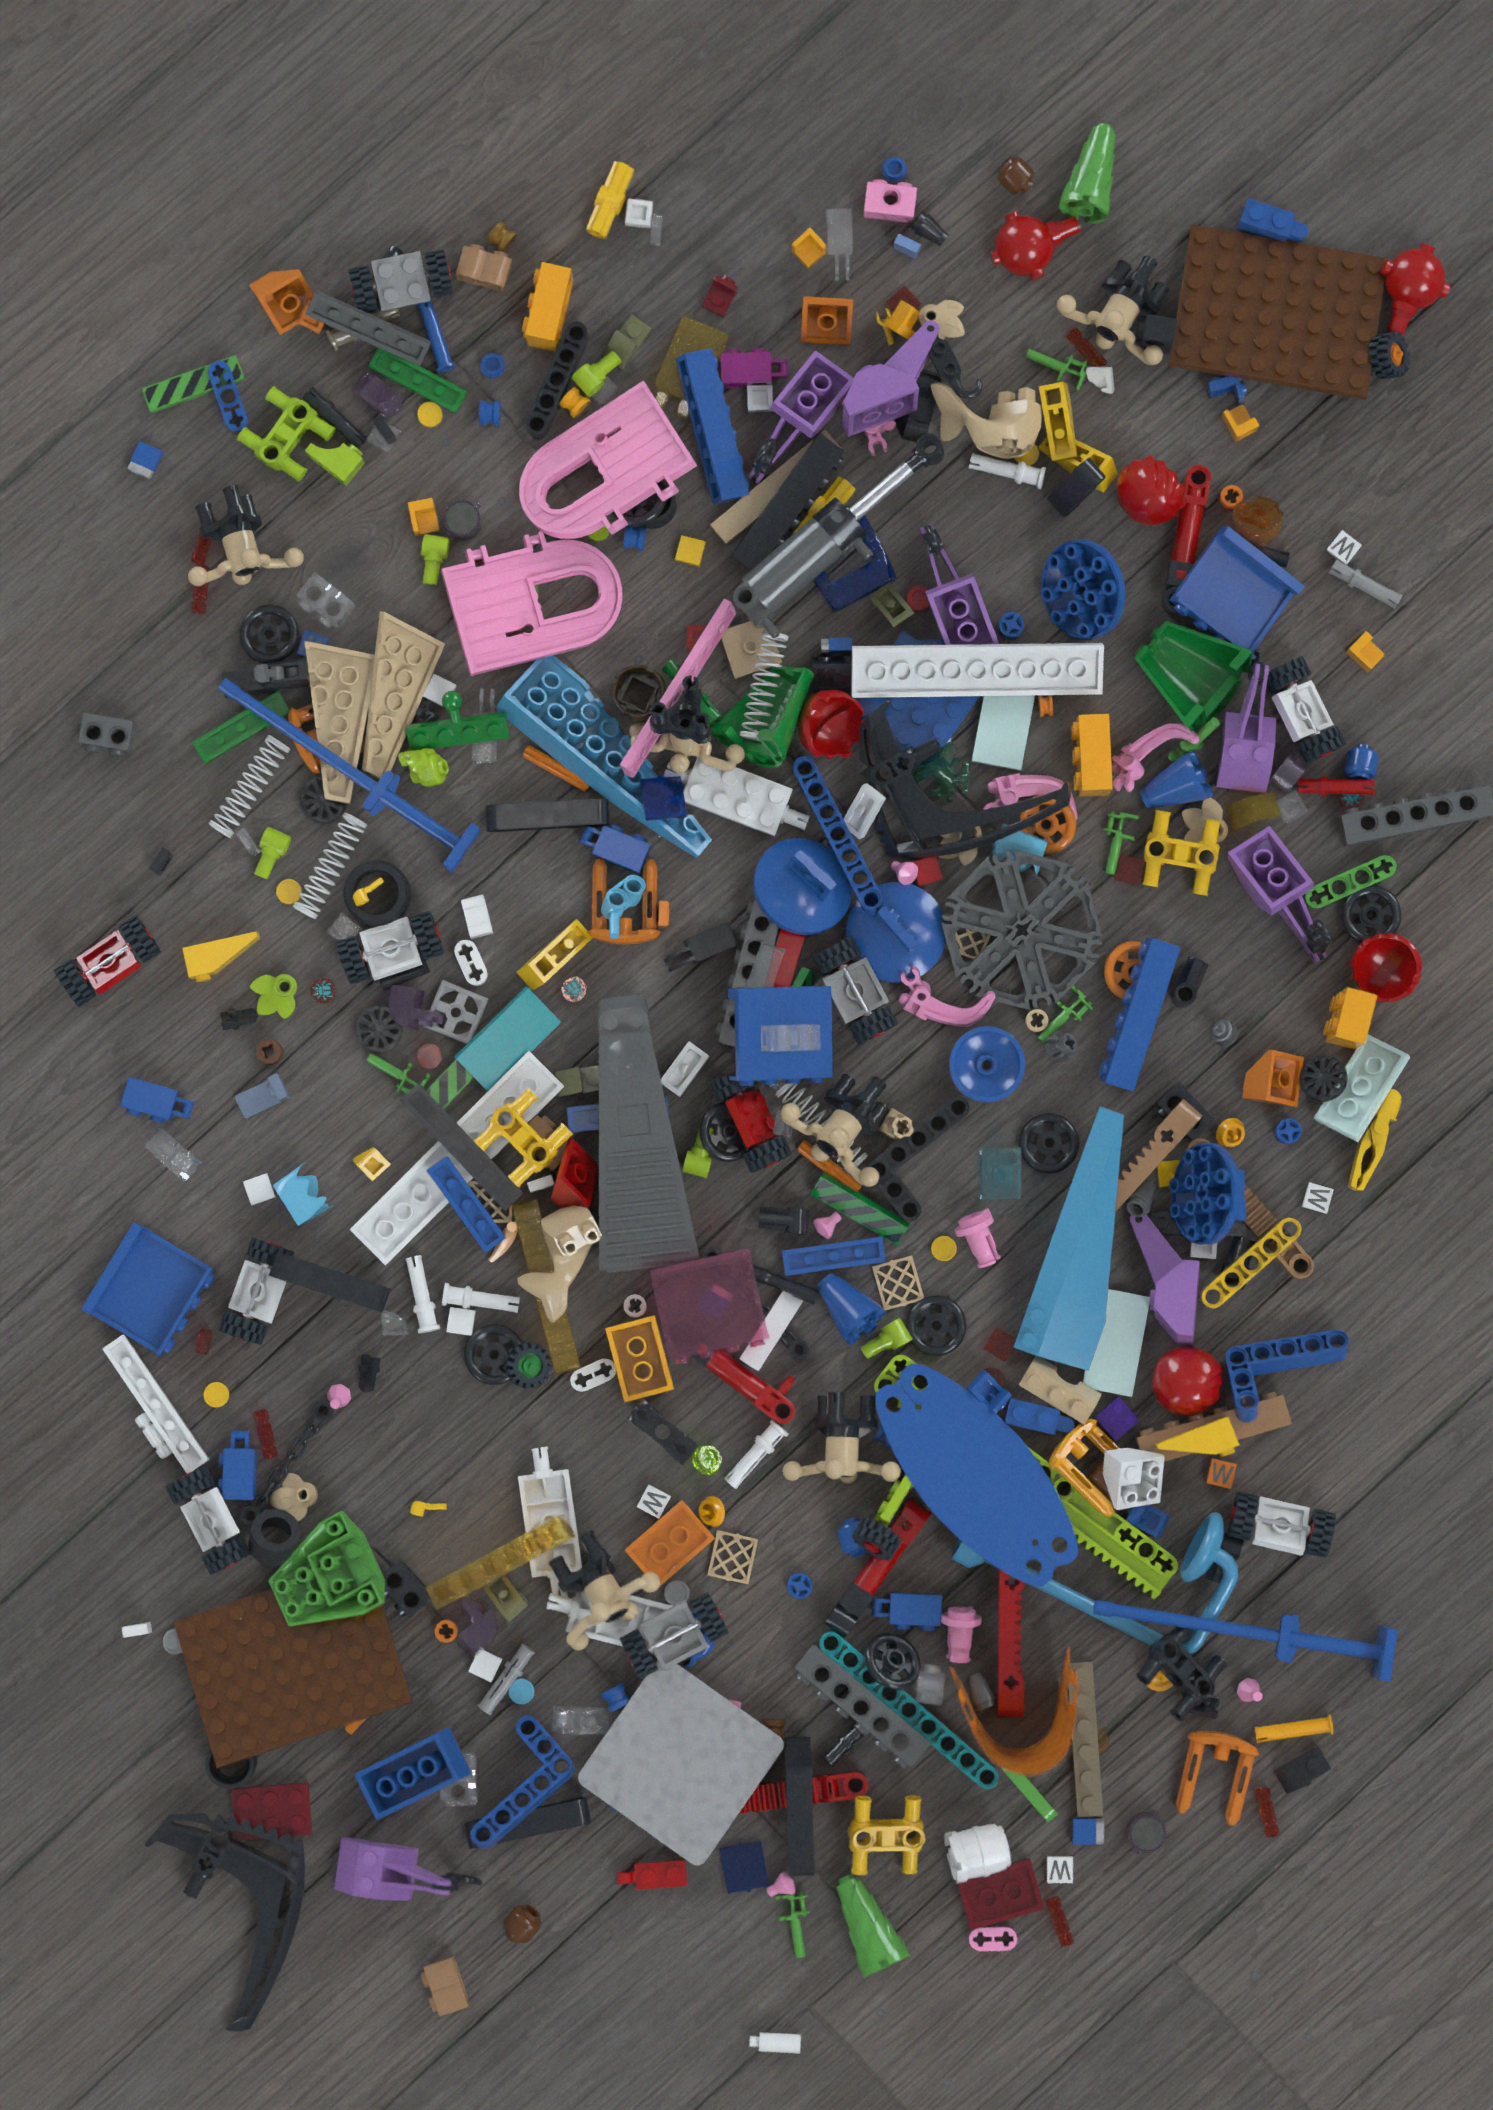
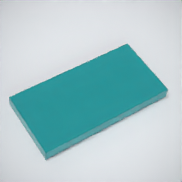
(507, 1038)

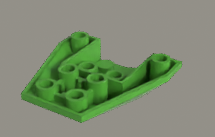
(329, 1575)

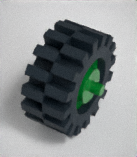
(527, 1365)

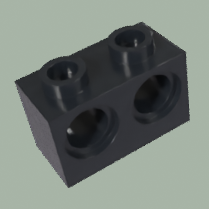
(1156, 331)
(1180, 1093)
(409, 1583)

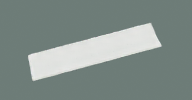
(776, 1323)

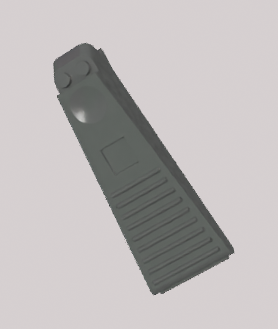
(640, 1177)

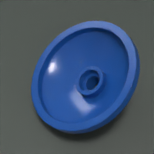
(988, 1045)

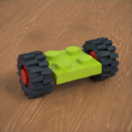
(875, 1534)

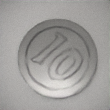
(676, 1592)
(171, 1642)

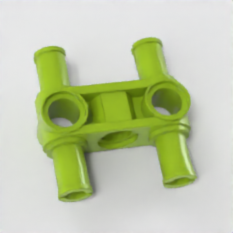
(286, 434)

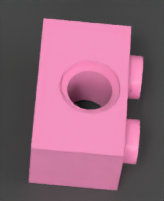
(900, 211)

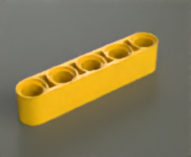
(1263, 1258)

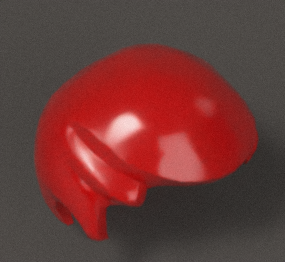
(1150, 491)
(830, 724)
(1386, 967)
(1187, 1380)

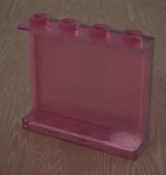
(709, 1306)

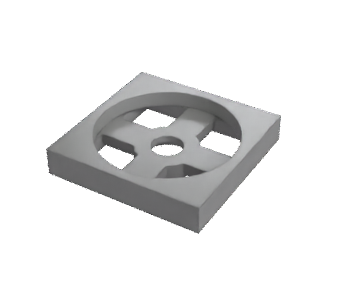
(481, 1002)

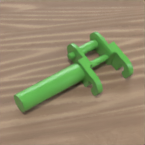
(1058, 365)
(1187, 747)
(1117, 839)
(1062, 1017)
(395, 1072)
(795, 1921)

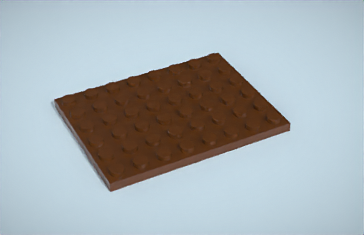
(1277, 312)
(284, 1683)

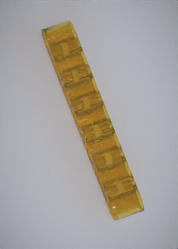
(539, 1260)

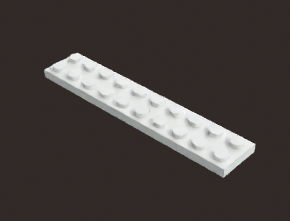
(977, 670)
(416, 1196)

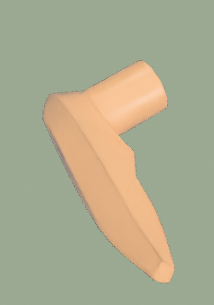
(510, 1233)

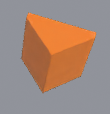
(826, 320)

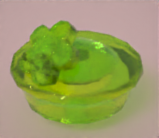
(707, 1459)

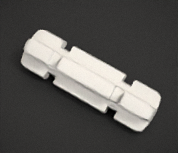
(153, 1435)

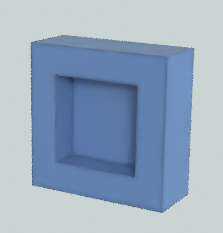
(907, 246)

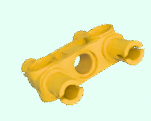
(1181, 852)
(523, 1137)
(886, 1835)

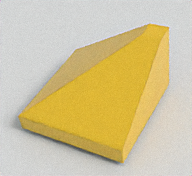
(371, 1163)
(1166, 1172)

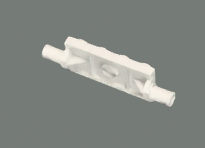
(739, 797)
(544, 1497)
(580, 1607)

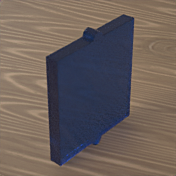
(663, 798)
(744, 1867)

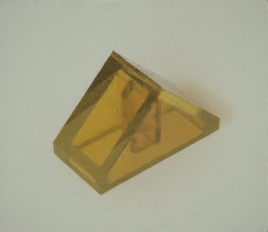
(1253, 810)

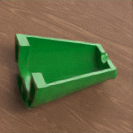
(1193, 671)
(785, 712)

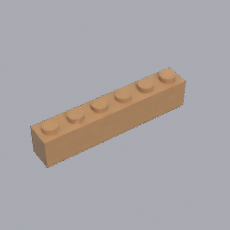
(1271, 1415)

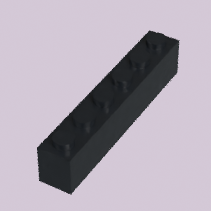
(788, 502)

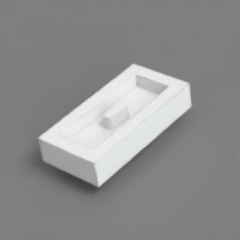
(863, 810)
(684, 1069)

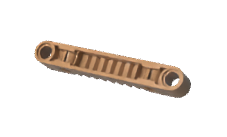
(1180, 1121)
(1260, 1221)

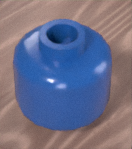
(1361, 763)
(845, 1538)

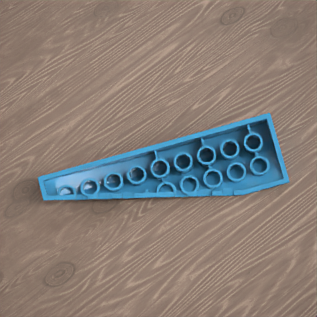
(573, 727)
(1072, 1286)

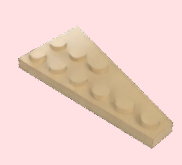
(399, 679)
(340, 706)

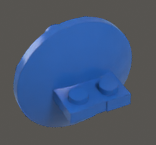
(1083, 589)
(801, 886)
(900, 934)
(1207, 1194)

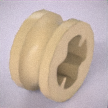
(1044, 1022)

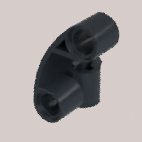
(917, 423)

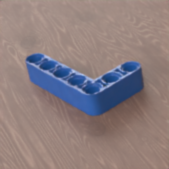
(1277, 1362)
(528, 1787)

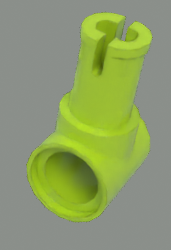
(591, 377)
(434, 550)
(273, 846)
(698, 1160)
(891, 1337)

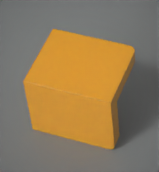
(809, 248)
(903, 320)
(1239, 422)
(423, 516)
(1365, 652)

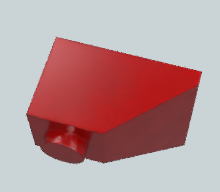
(575, 1177)

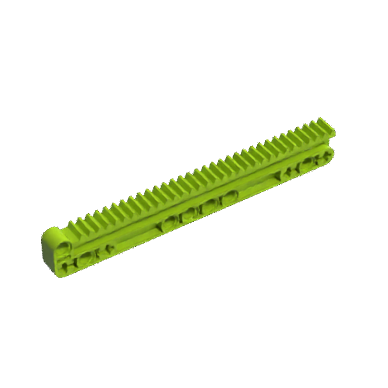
(1088, 1524)

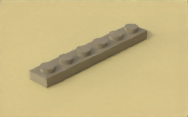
(1085, 1743)

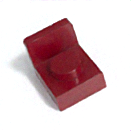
(720, 295)

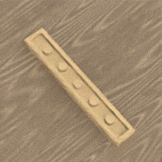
(751, 506)

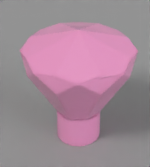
(905, 871)
(826, 1225)
(338, 1396)
(1249, 1690)
(783, 1885)

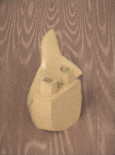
(1006, 433)
(569, 1239)

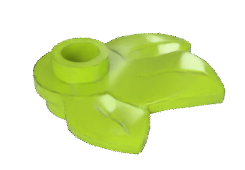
(272, 997)

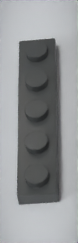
(367, 327)

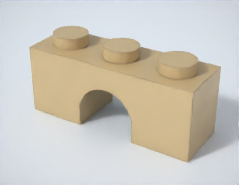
(1071, 1399)

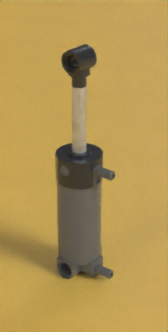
(820, 543)

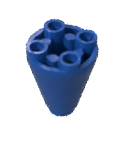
(1178, 784)
(849, 1308)

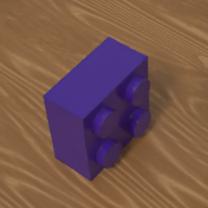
(1116, 1418)

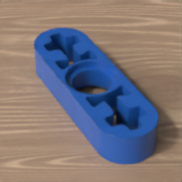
(216, 380)

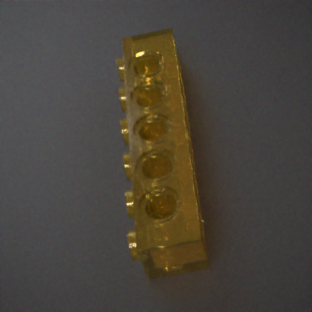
(500, 1561)

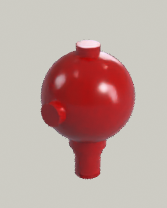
(1028, 244)
(1413, 282)

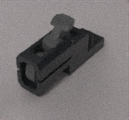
(270, 676)

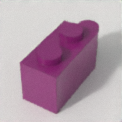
(751, 368)

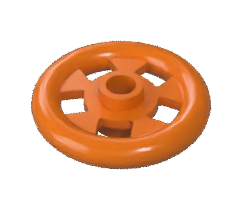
(1067, 829)
(1121, 954)

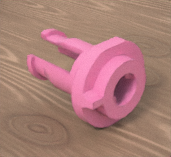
(979, 1237)
(960, 1629)

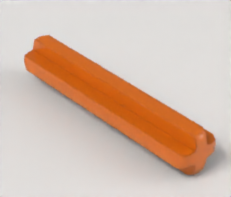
(554, 767)
(829, 1167)

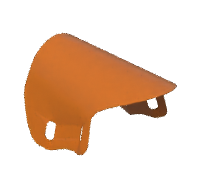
(1045, 1752)

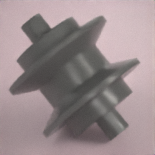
(1223, 1033)

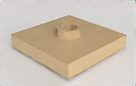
(742, 648)

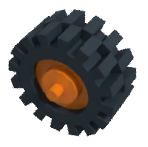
(1389, 355)

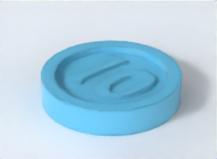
(521, 1691)

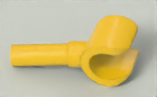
(883, 322)
(360, 896)
(419, 1507)

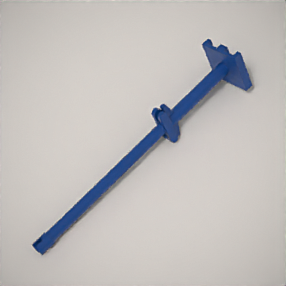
(381, 793)
(1287, 1638)

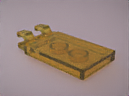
(689, 337)

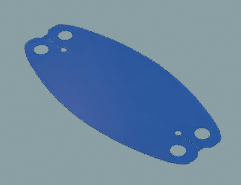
(976, 1475)

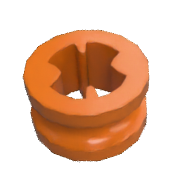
(1224, 493)
(1045, 705)
(441, 1637)

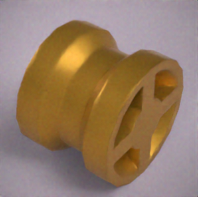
(502, 237)

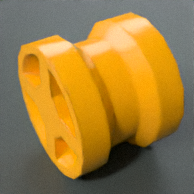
(574, 402)

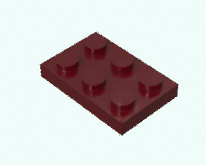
(276, 1806)
(1001, 1895)

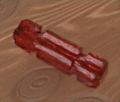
(1086, 349)
(202, 547)
(200, 596)
(265, 1434)
(1267, 1812)
(1060, 1921)

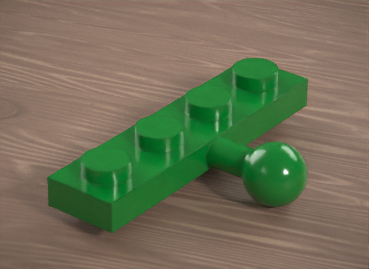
(456, 729)

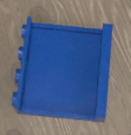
(1235, 590)
(781, 1007)
(149, 1289)

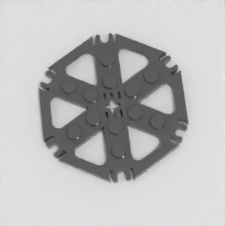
(1043, 936)

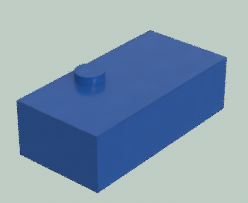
(412, 1773)

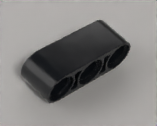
(1076, 487)

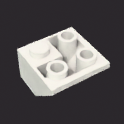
(1133, 1477)

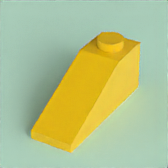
(1058, 420)
(1084, 451)
(554, 955)
(213, 956)
(1207, 1439)

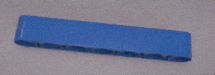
(834, 824)

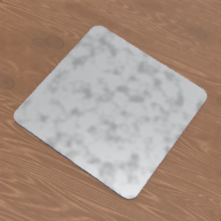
(681, 1761)

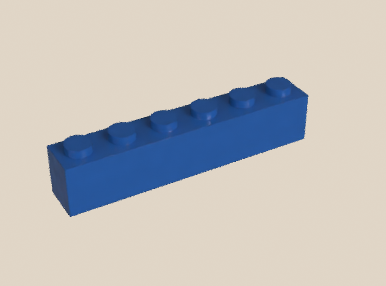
(712, 426)
(1139, 1013)

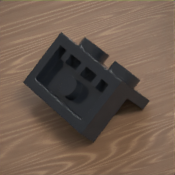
(832, 672)

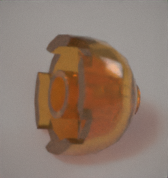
(1258, 520)

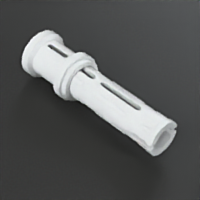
(1019, 472)
(467, 1297)
(424, 1307)
(763, 1445)

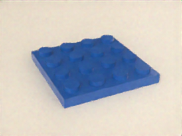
(920, 718)

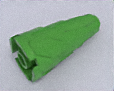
(1091, 179)
(870, 1930)

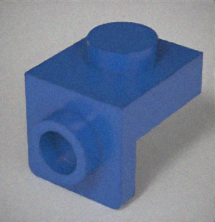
(1222, 385)
(989, 1391)
(1148, 1519)

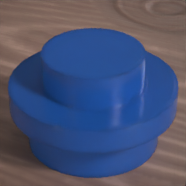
(894, 169)
(492, 365)

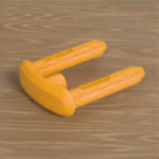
(1073, 1444)

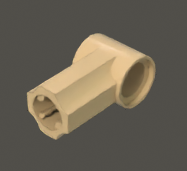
(896, 1125)

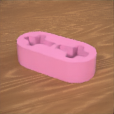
(993, 1945)

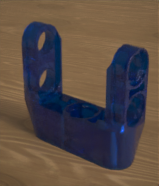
(861, 581)

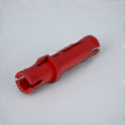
(1335, 786)

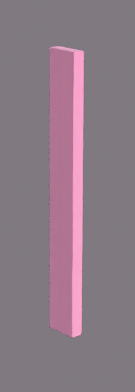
(691, 666)

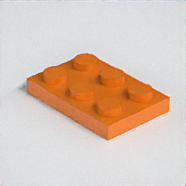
(670, 1542)

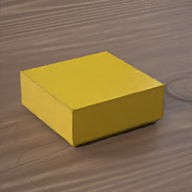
(690, 551)

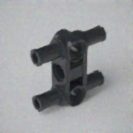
(676, 1444)
(1181, 1671)

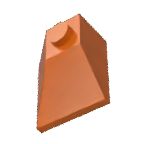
(282, 297)
(1274, 1079)

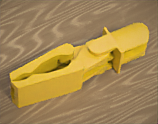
(1374, 1136)

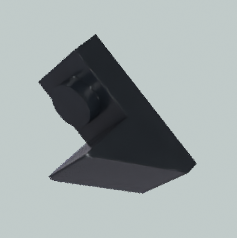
(1302, 1770)

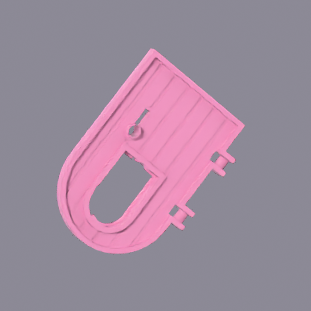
(628, 460)
(503, 600)

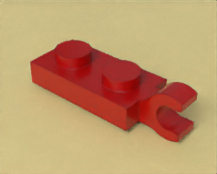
(656, 1874)

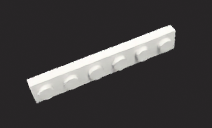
(155, 1404)

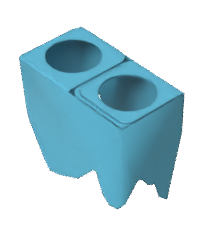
(1023, 842)
(300, 1196)

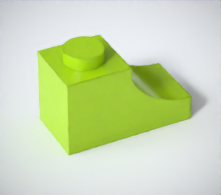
(339, 462)

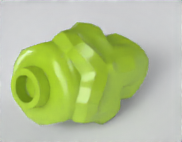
(425, 766)

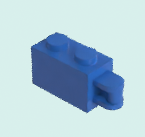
(1271, 222)
(618, 847)
(154, 1100)
(1036, 1417)
(238, 1469)
(910, 1609)

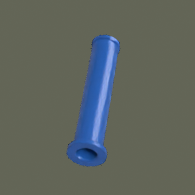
(436, 337)

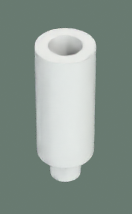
(776, 2042)

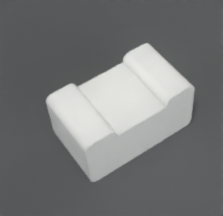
(477, 916)

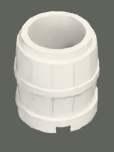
(977, 1852)

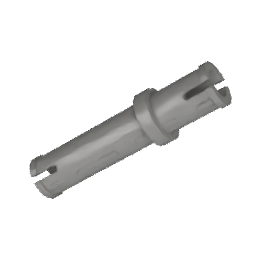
(1365, 583)
(506, 1679)

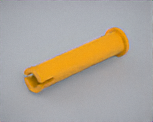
(1294, 1729)

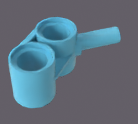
(624, 899)

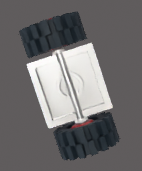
(1303, 710)
(390, 948)
(255, 1294)
(209, 1519)
(1281, 1525)

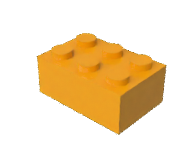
(548, 306)
(1092, 755)
(1350, 1018)
(639, 1358)

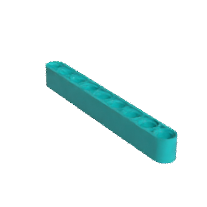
(915, 1720)

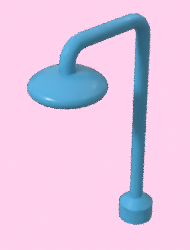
(1198, 1558)

